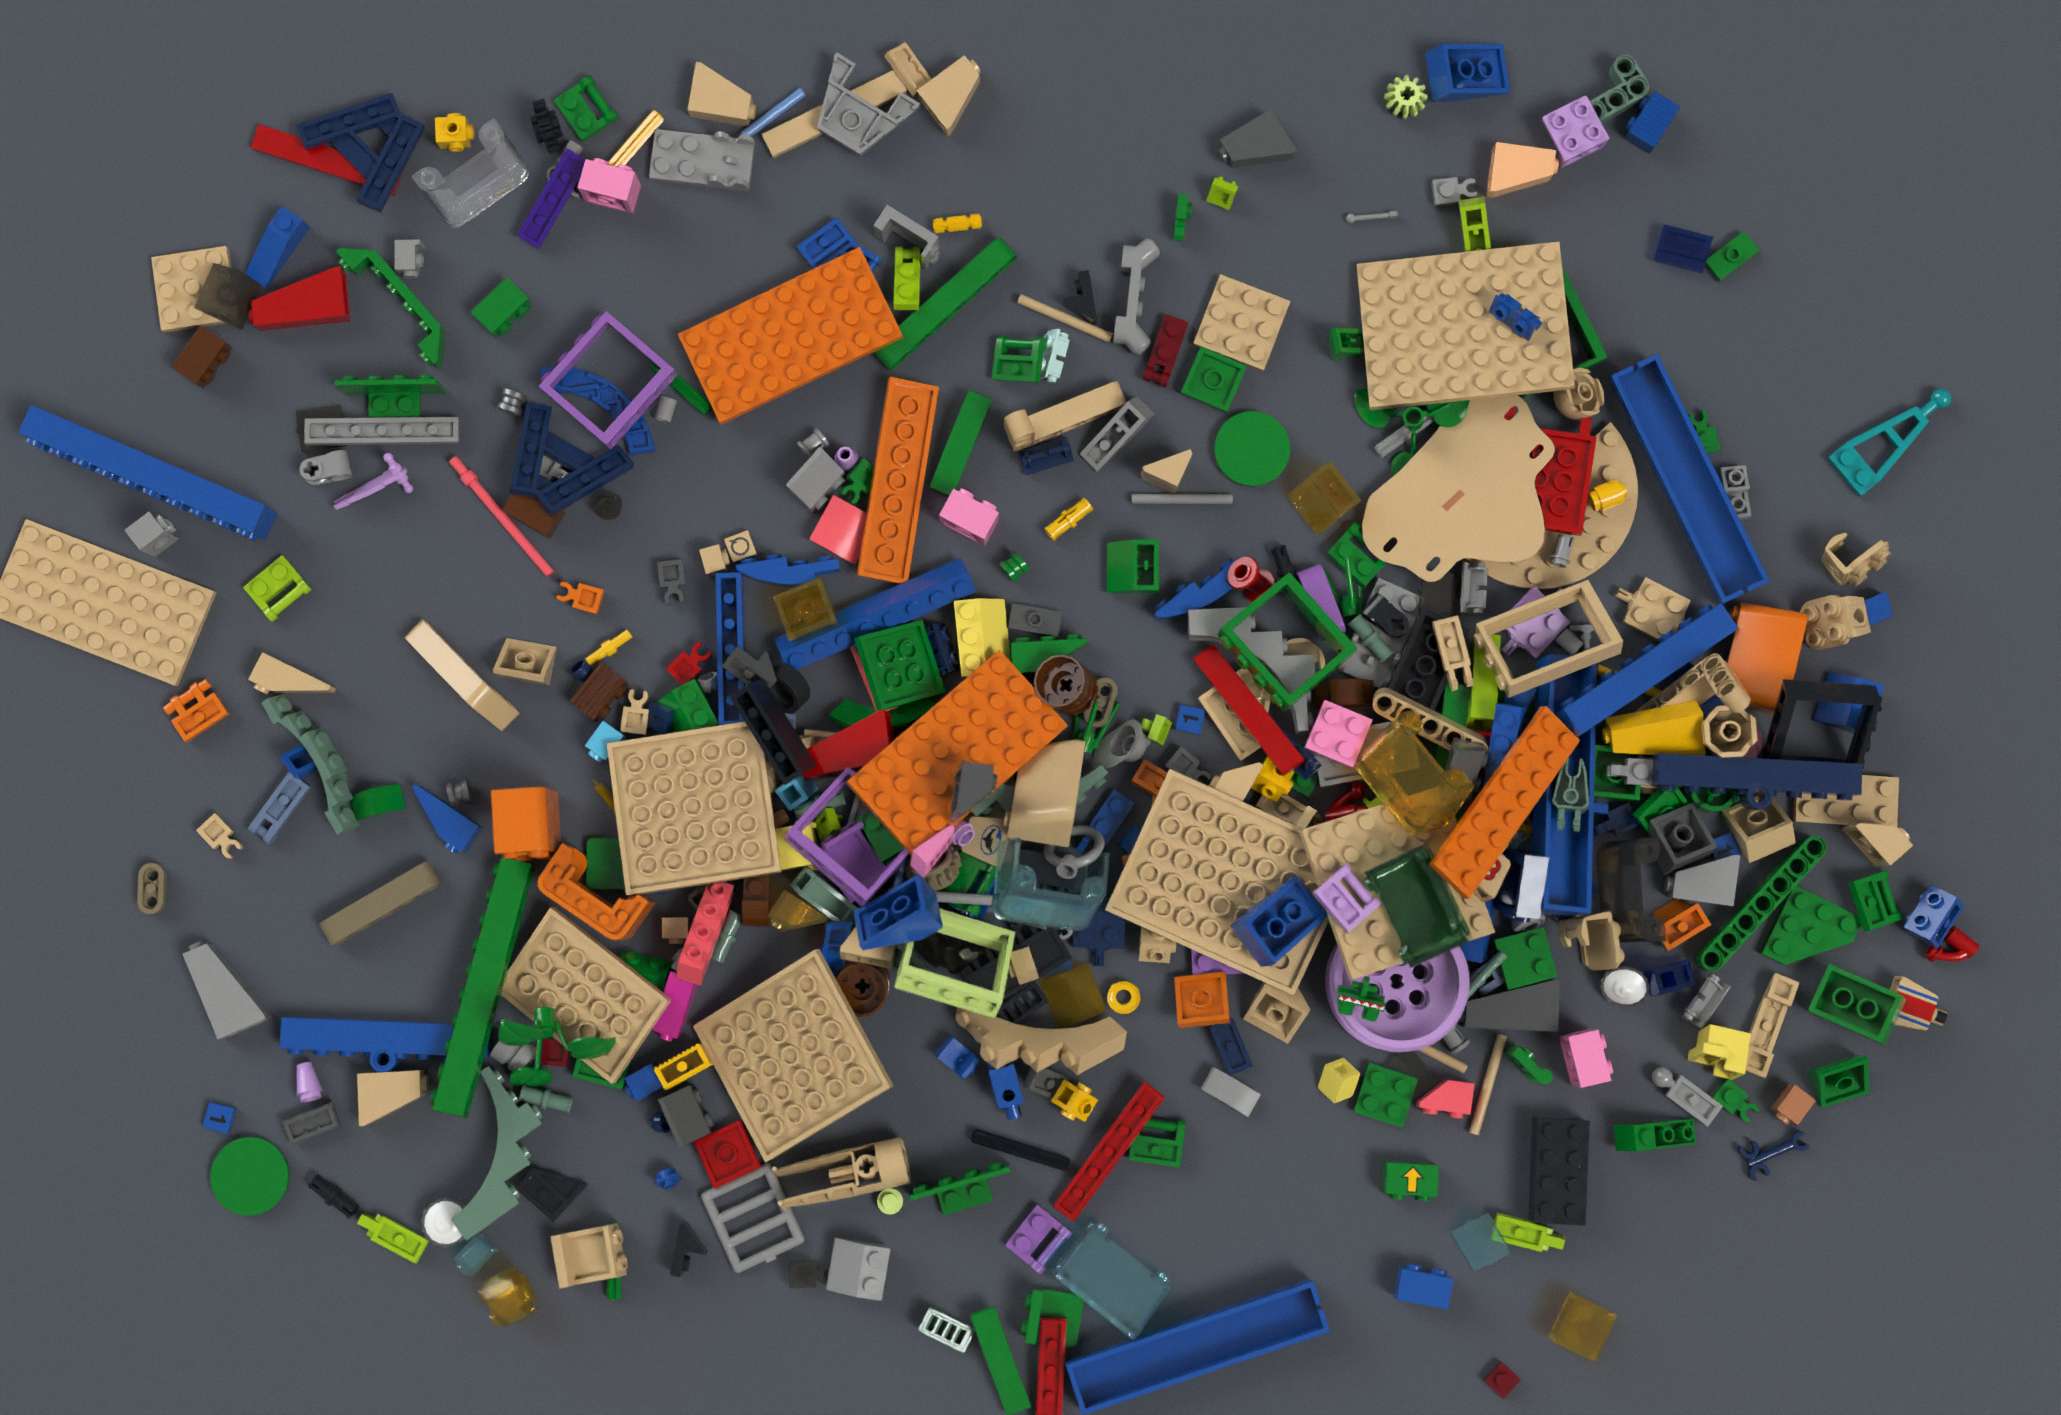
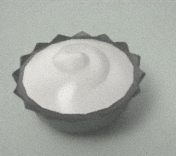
(1625, 986)
(438, 1223)

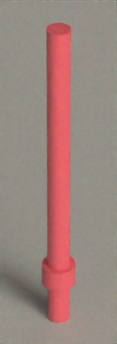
(470, 480)

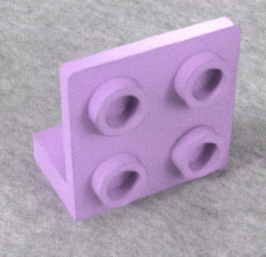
(1575, 131)

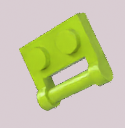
(272, 582)

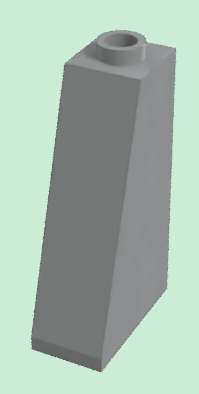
(223, 992)

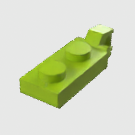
(1527, 1234)
(394, 1236)

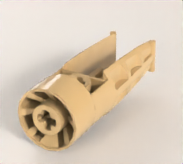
(888, 1164)

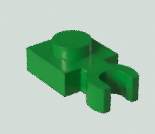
(1183, 211)
(1706, 434)
(860, 480)
(1733, 1098)

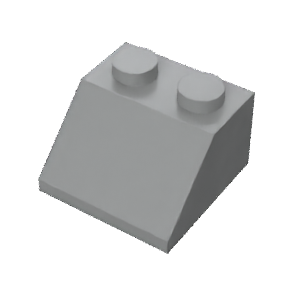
(816, 480)
(858, 1268)

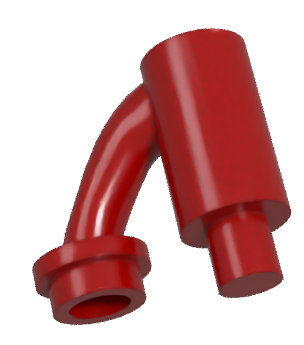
(1339, 809)
(1965, 947)

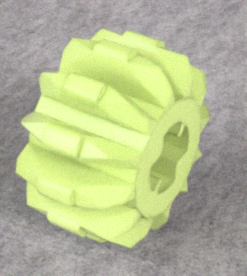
(1396, 100)

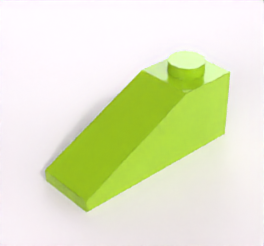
(1474, 224)

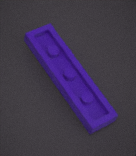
(552, 199)

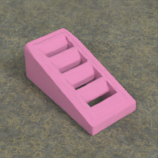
(929, 852)

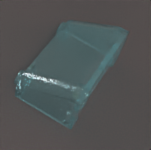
(1111, 1280)

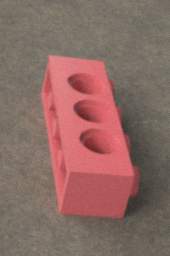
(704, 932)

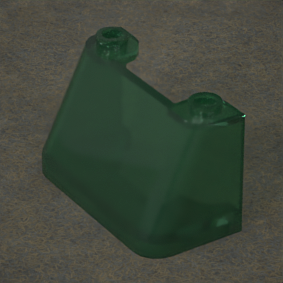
(1419, 905)

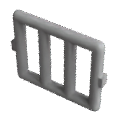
(728, 1243)

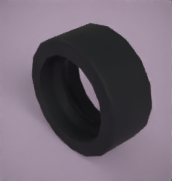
(795, 683)

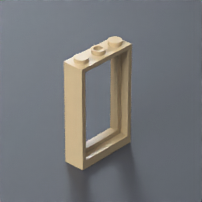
(1593, 609)

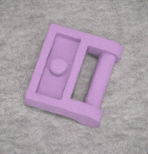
(1339, 901)

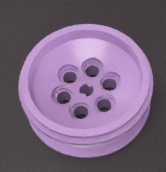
(1412, 1027)

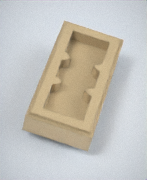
(907, 67)

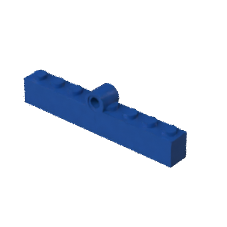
(368, 1036)

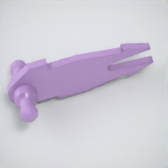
(395, 473)

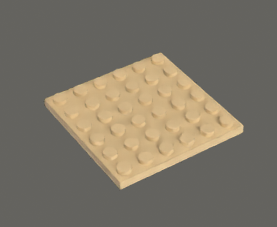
(693, 808)
(1365, 842)
(792, 1055)

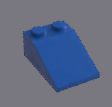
(1466, 71)
(899, 916)
(1279, 922)

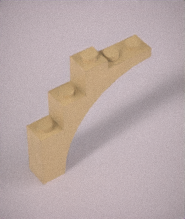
(1040, 1047)

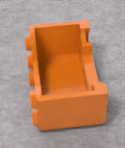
(526, 823)
(562, 885)

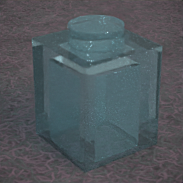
(475, 1255)

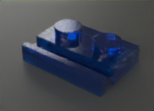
(1683, 249)

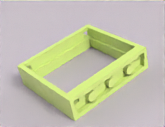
(954, 991)

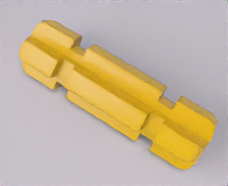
(957, 223)

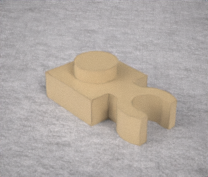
(635, 717)
(217, 833)

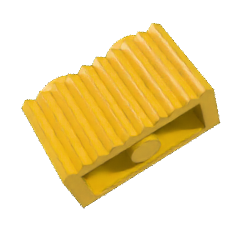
(683, 1066)

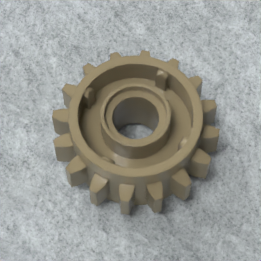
(943, 872)

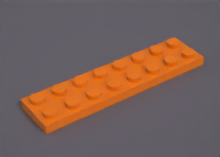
(897, 481)
(1504, 802)

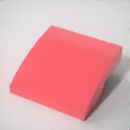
(840, 530)

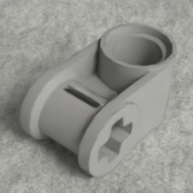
(330, 468)

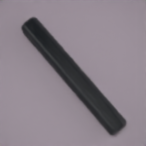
(1020, 1150)

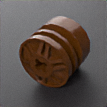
(1053, 680)
(868, 1000)

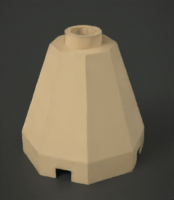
(1728, 732)

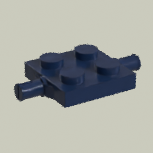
(1103, 933)

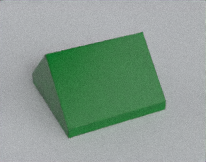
(1840, 1080)

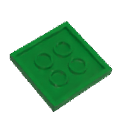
(899, 665)

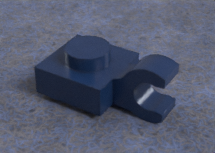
(1618, 820)

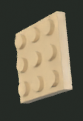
(179, 283)
(1241, 322)

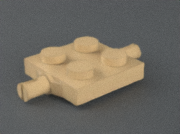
(1653, 609)

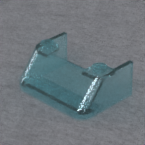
(1021, 902)

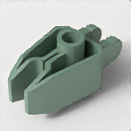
(1571, 799)

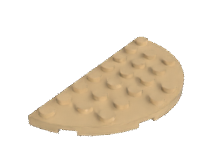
(1601, 532)

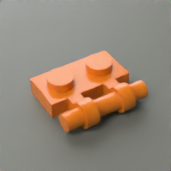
(200, 716)

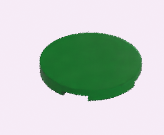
(1252, 449)
(249, 1176)

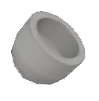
(708, 681)

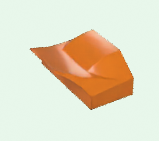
(1681, 921)

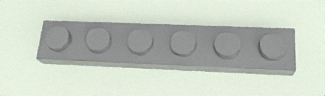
(382, 431)

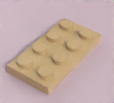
(1875, 805)

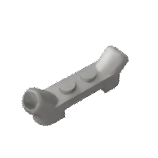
(1133, 261)

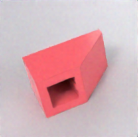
(1448, 1096)

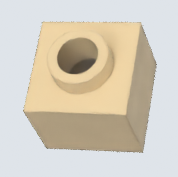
(714, 560)
(675, 929)
(1023, 966)

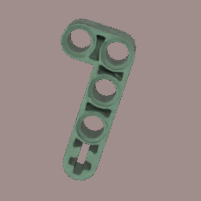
(1622, 90)

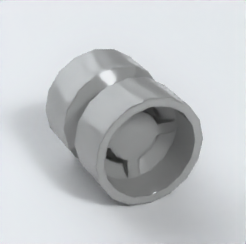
(514, 1055)

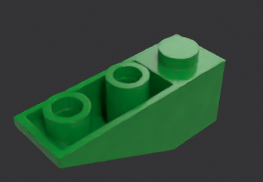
(1029, 654)
(1654, 1134)

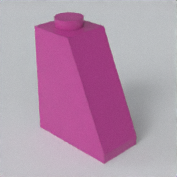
(674, 1017)

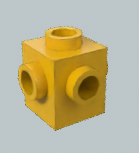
(453, 132)
(1271, 782)
(1074, 1100)

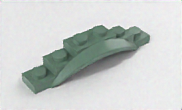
(325, 756)

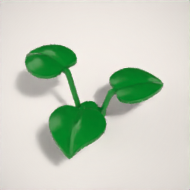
(1445, 415)
(544, 1027)

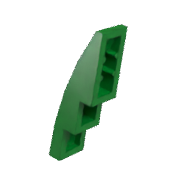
(961, 442)
(1454, 707)
(1000, 1360)

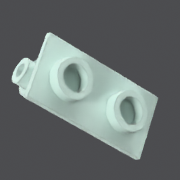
(1056, 346)

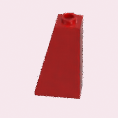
(305, 303)
(852, 746)

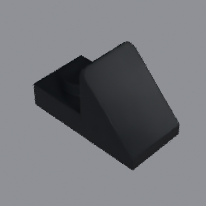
(1083, 305)
(686, 1242)

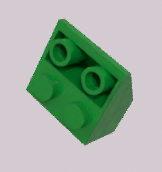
(1133, 567)

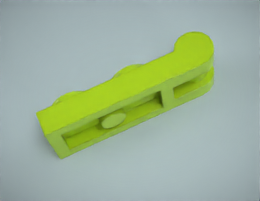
(907, 279)

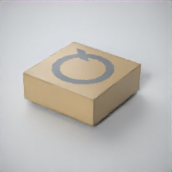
(740, 546)

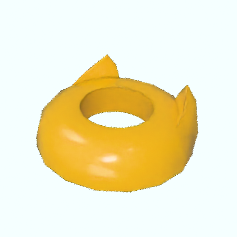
(1123, 1008)

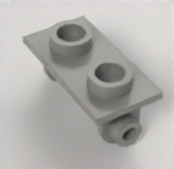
(1472, 599)
(1706, 1001)

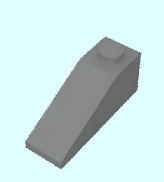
(1117, 433)

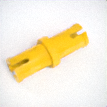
(1068, 519)

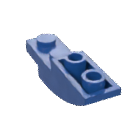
(777, 571)
(1192, 597)

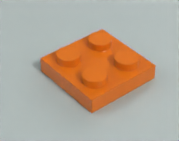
(1202, 1000)

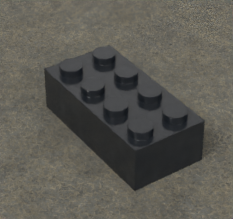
(1420, 668)
(1558, 1171)

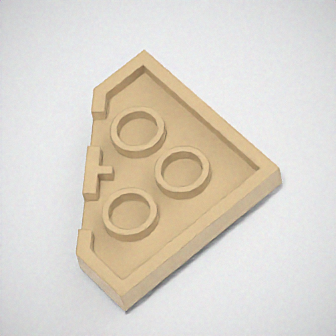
(1228, 723)

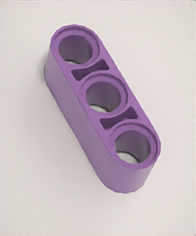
(1317, 586)

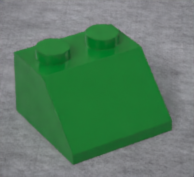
(690, 707)

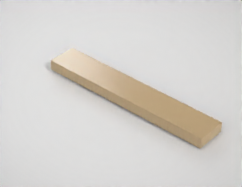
(804, 127)

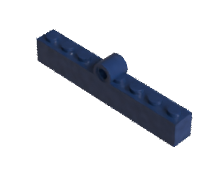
(1756, 775)

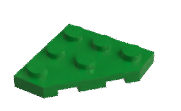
(1808, 927)

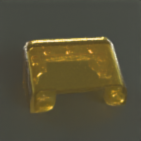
(1410, 779)

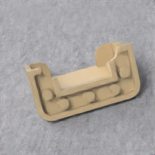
(1047, 794)

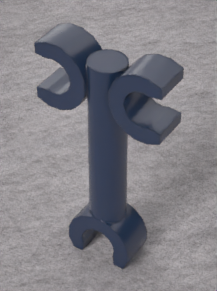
(1755, 1158)

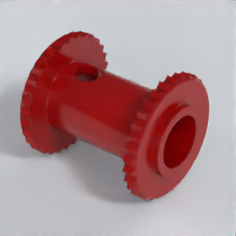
(1246, 574)

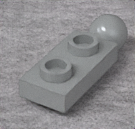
(1687, 1096)

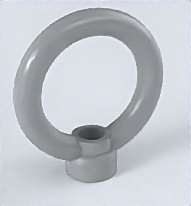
(1068, 865)

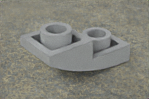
(1737, 486)
(1230, 1091)

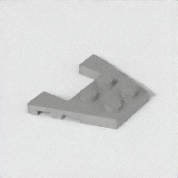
(854, 120)

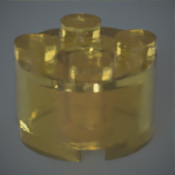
(508, 1297)

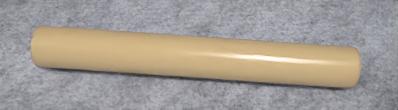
(1444, 1058)

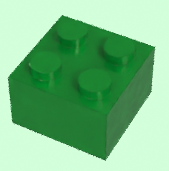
(1613, 786)

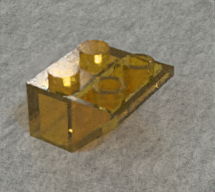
(1324, 498)

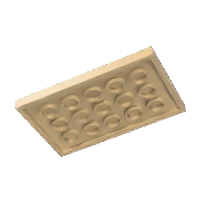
(588, 990)

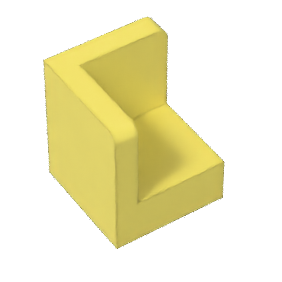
(1338, 1080)

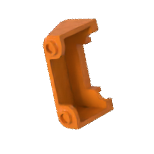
(1765, 651)

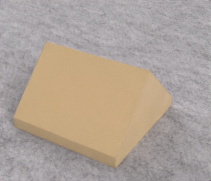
(1167, 472)
(525, 661)

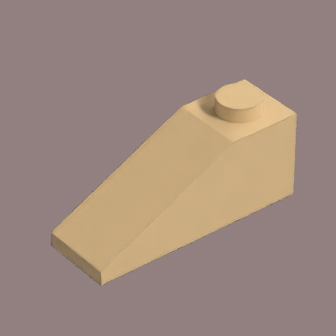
(280, 677)

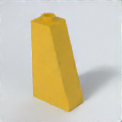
(1657, 730)

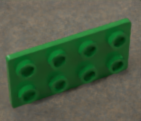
(391, 397)
(963, 1191)

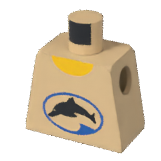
(986, 839)

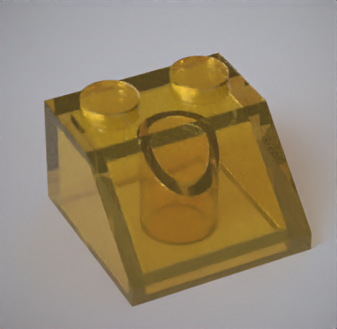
(805, 608)
(794, 913)
(1582, 1327)

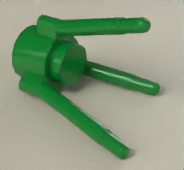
(1351, 603)
(1087, 735)

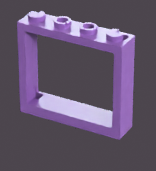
(640, 402)
(823, 861)

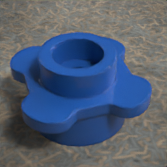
(667, 1178)

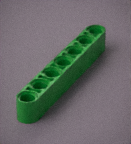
(948, 301)
(1772, 899)

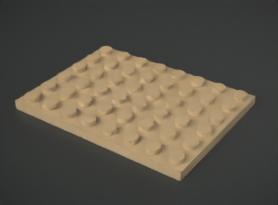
(1439, 344)
(1204, 866)

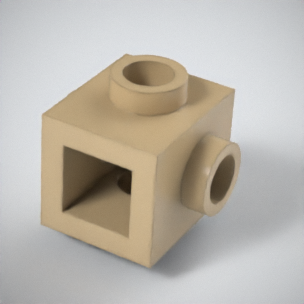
(1155, 947)

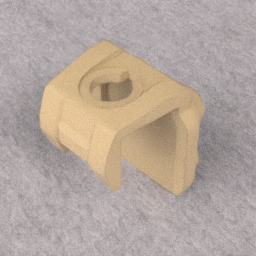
(1857, 570)
(1834, 621)
(1597, 939)

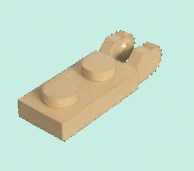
(1453, 650)

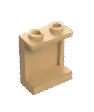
(589, 1255)

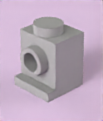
(409, 258)

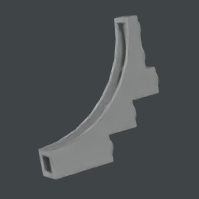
(1268, 648)

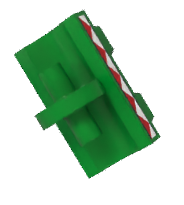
(1361, 995)

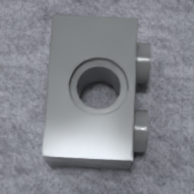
(152, 533)

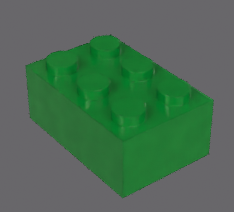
(1857, 1004)

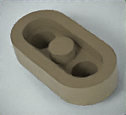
(1105, 702)
(148, 888)

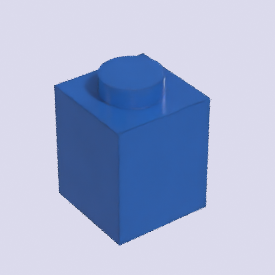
(642, 1082)

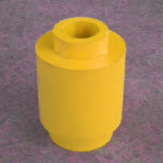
(1607, 495)

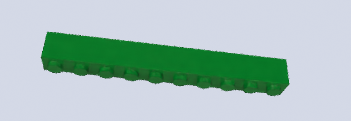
(483, 988)

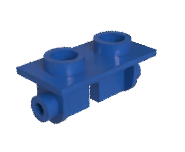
(1506, 310)

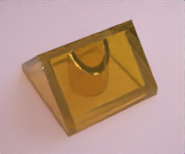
(1073, 996)

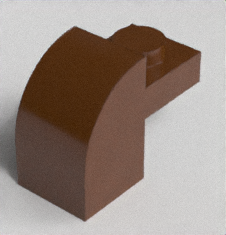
(1345, 693)
(756, 901)

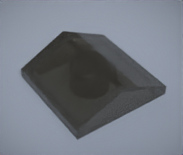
(227, 295)

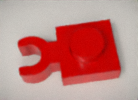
(686, 667)

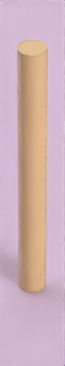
(1065, 318)
(1488, 1084)

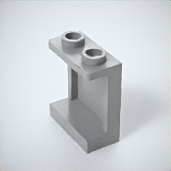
(894, 221)

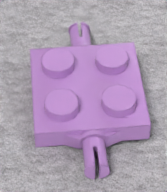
(1537, 632)

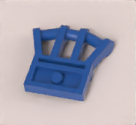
(830, 243)

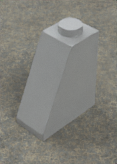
(1706, 881)

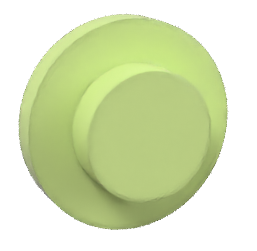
(890, 1201)

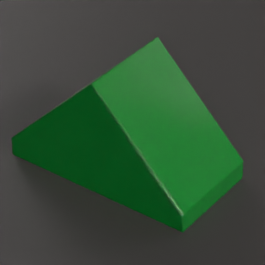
(1346, 343)
(378, 802)

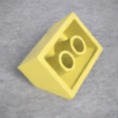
(980, 632)

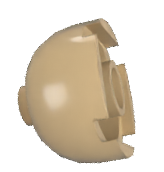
(1583, 399)

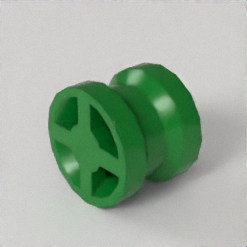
(1014, 567)

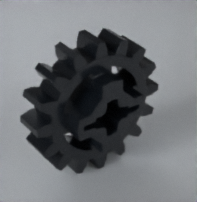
(546, 126)

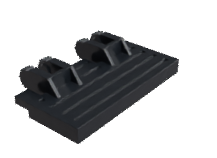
(1046, 950)

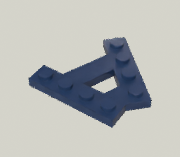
(341, 131)
(587, 473)

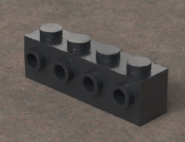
(773, 731)

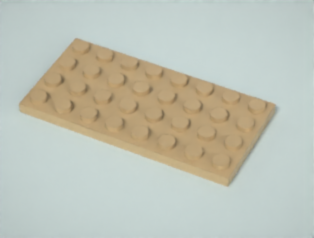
(103, 602)

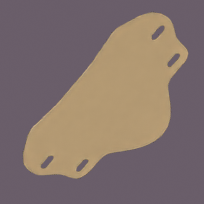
(1500, 508)

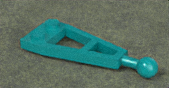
(1857, 471)

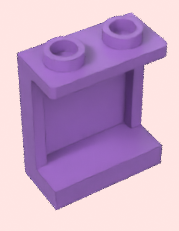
(854, 855)

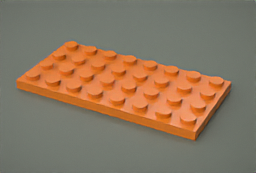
(790, 335)
(983, 720)

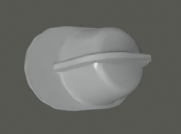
(1122, 744)

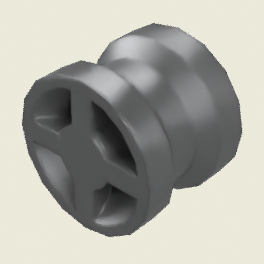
(511, 402)
(460, 793)

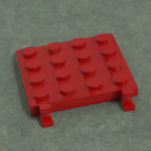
(1565, 479)

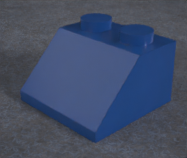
(1842, 715)

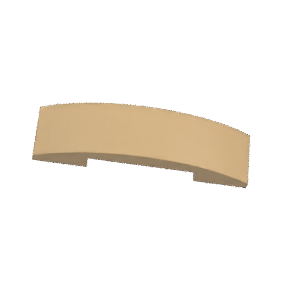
(1767, 1023)

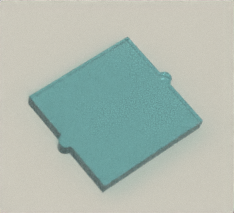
(1481, 1241)

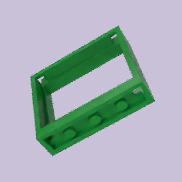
(1583, 328)
(1315, 616)

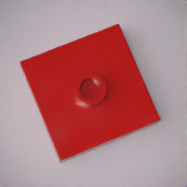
(727, 1154)

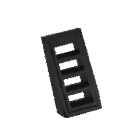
(1037, 993)

